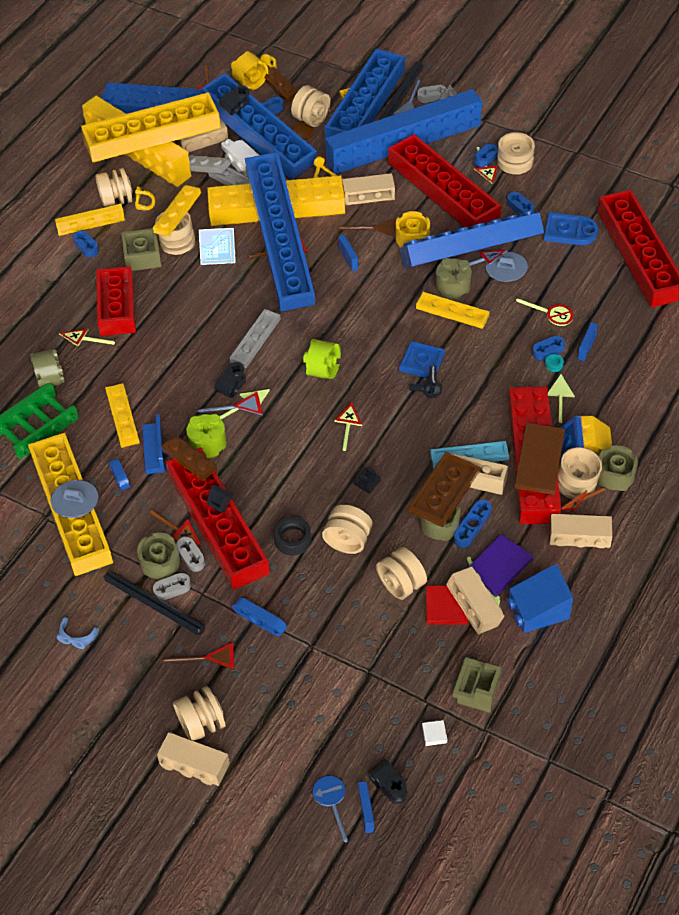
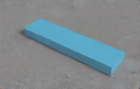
(487, 451)

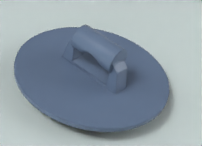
(507, 267)
(74, 499)

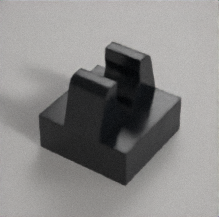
(367, 480)
(219, 498)

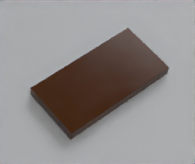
(540, 458)
(444, 489)

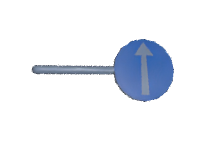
(329, 792)

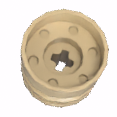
(114, 188)
(181, 239)
(578, 472)
(199, 714)

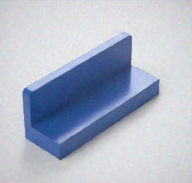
(152, 447)

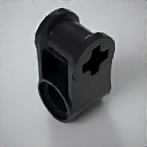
(235, 99)
(231, 380)
(389, 782)

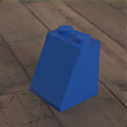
(541, 600)

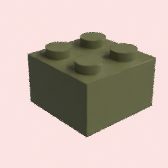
(141, 249)

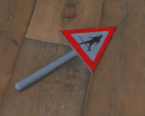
(488, 256)

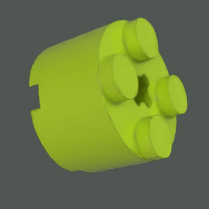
(322, 359)
(208, 433)

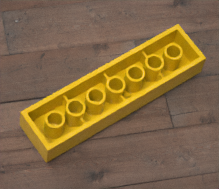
(150, 127)
(164, 159)
(308, 199)
(80, 535)

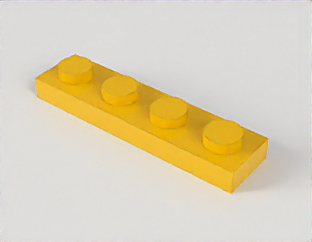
(176, 210)
(90, 219)
(452, 310)
(122, 415)

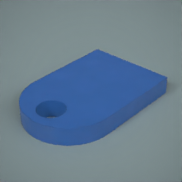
(570, 229)

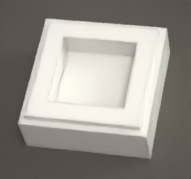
(434, 733)

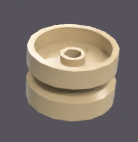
(310, 106)
(515, 153)
(347, 529)
(401, 573)

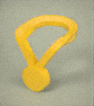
(266, 59)
(318, 162)
(138, 192)

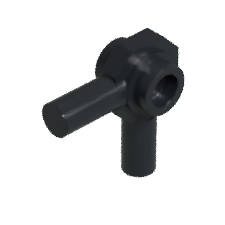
(431, 388)

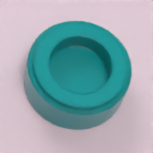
(554, 363)

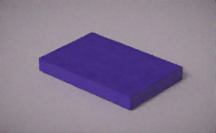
(500, 564)

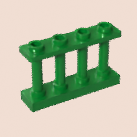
(32, 405)

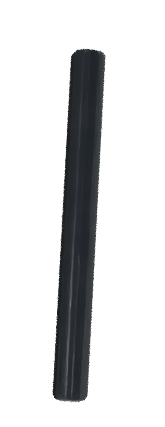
(403, 89)
(154, 602)

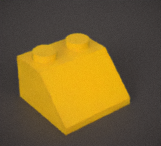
(595, 434)

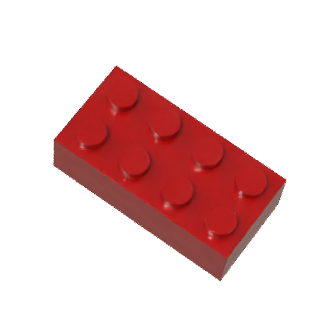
(115, 301)

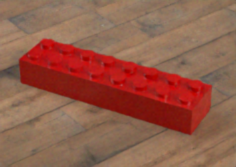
(443, 182)
(640, 247)
(531, 407)
(223, 532)

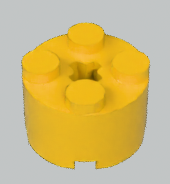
(249, 70)
(411, 227)

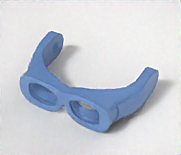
(77, 642)

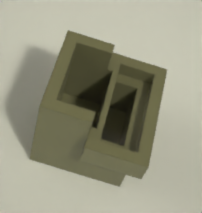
(477, 684)

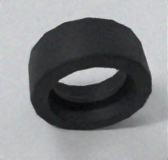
(292, 523)

